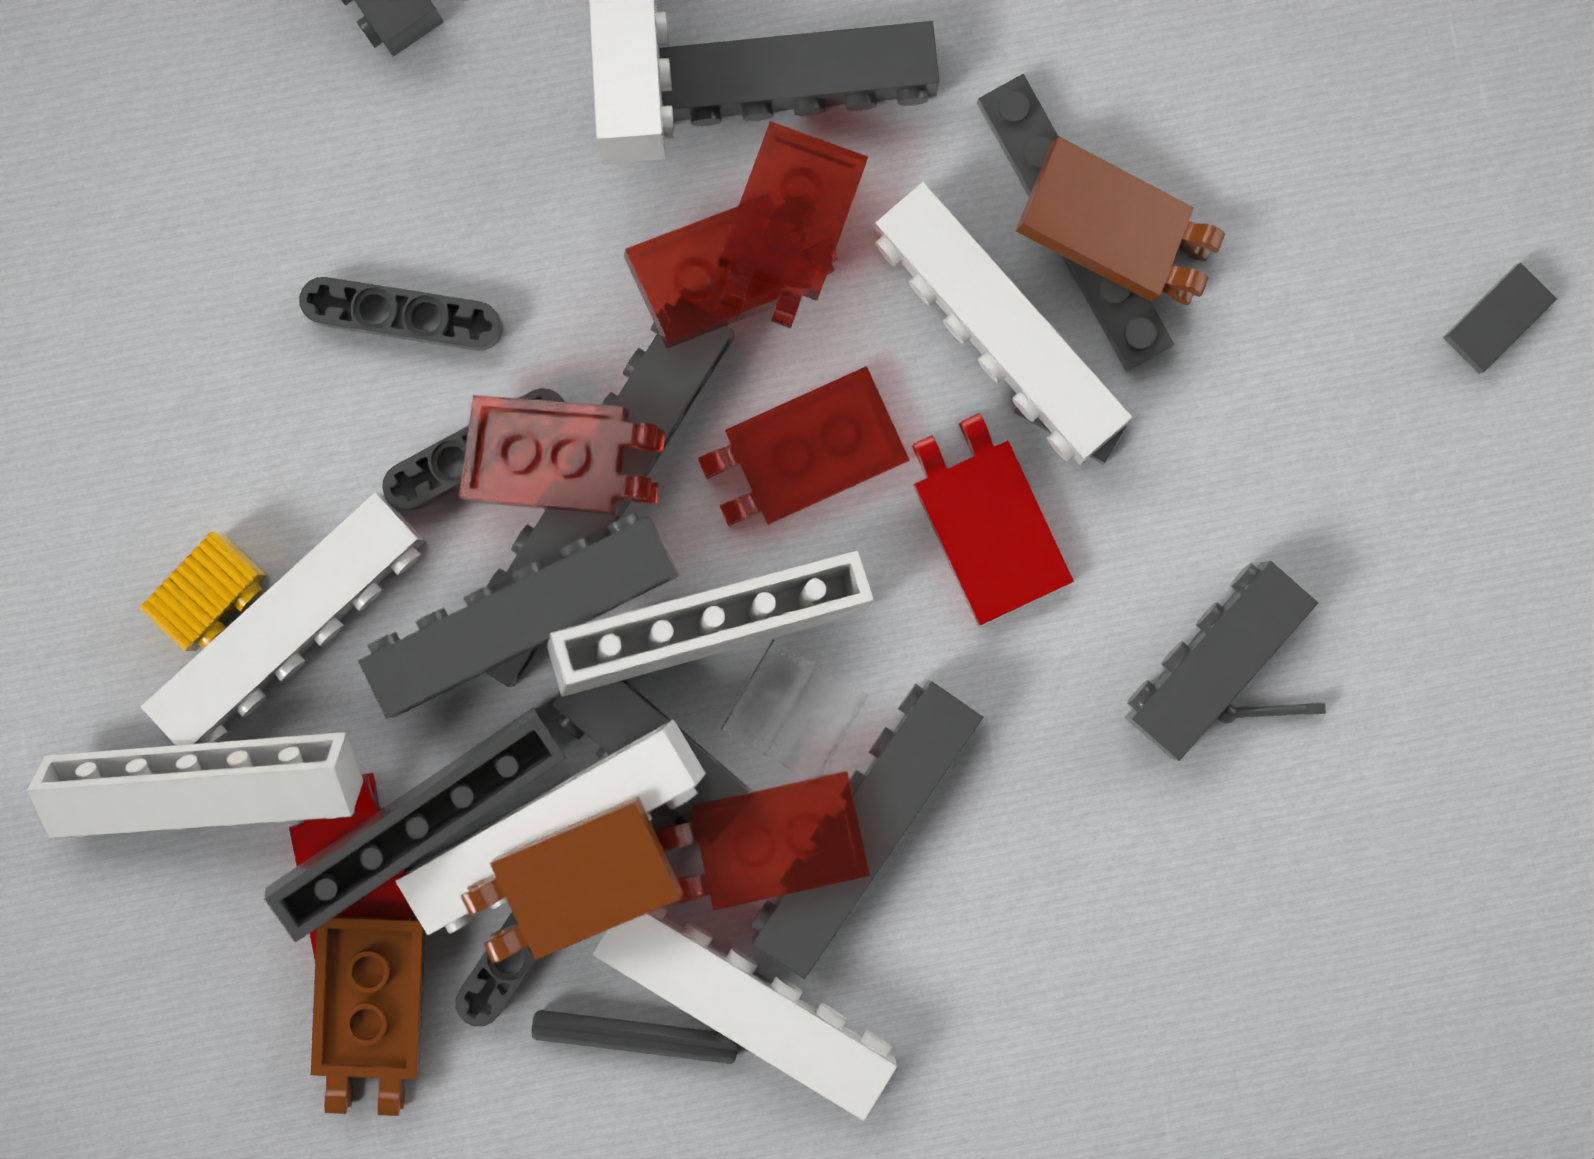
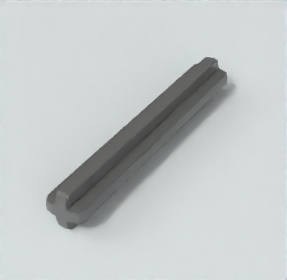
(633, 1036)

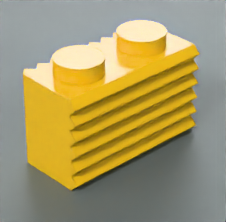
(205, 592)

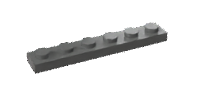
(1025, 138)

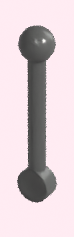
(1232, 713)

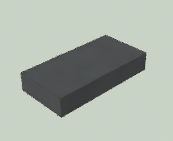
(1500, 318)

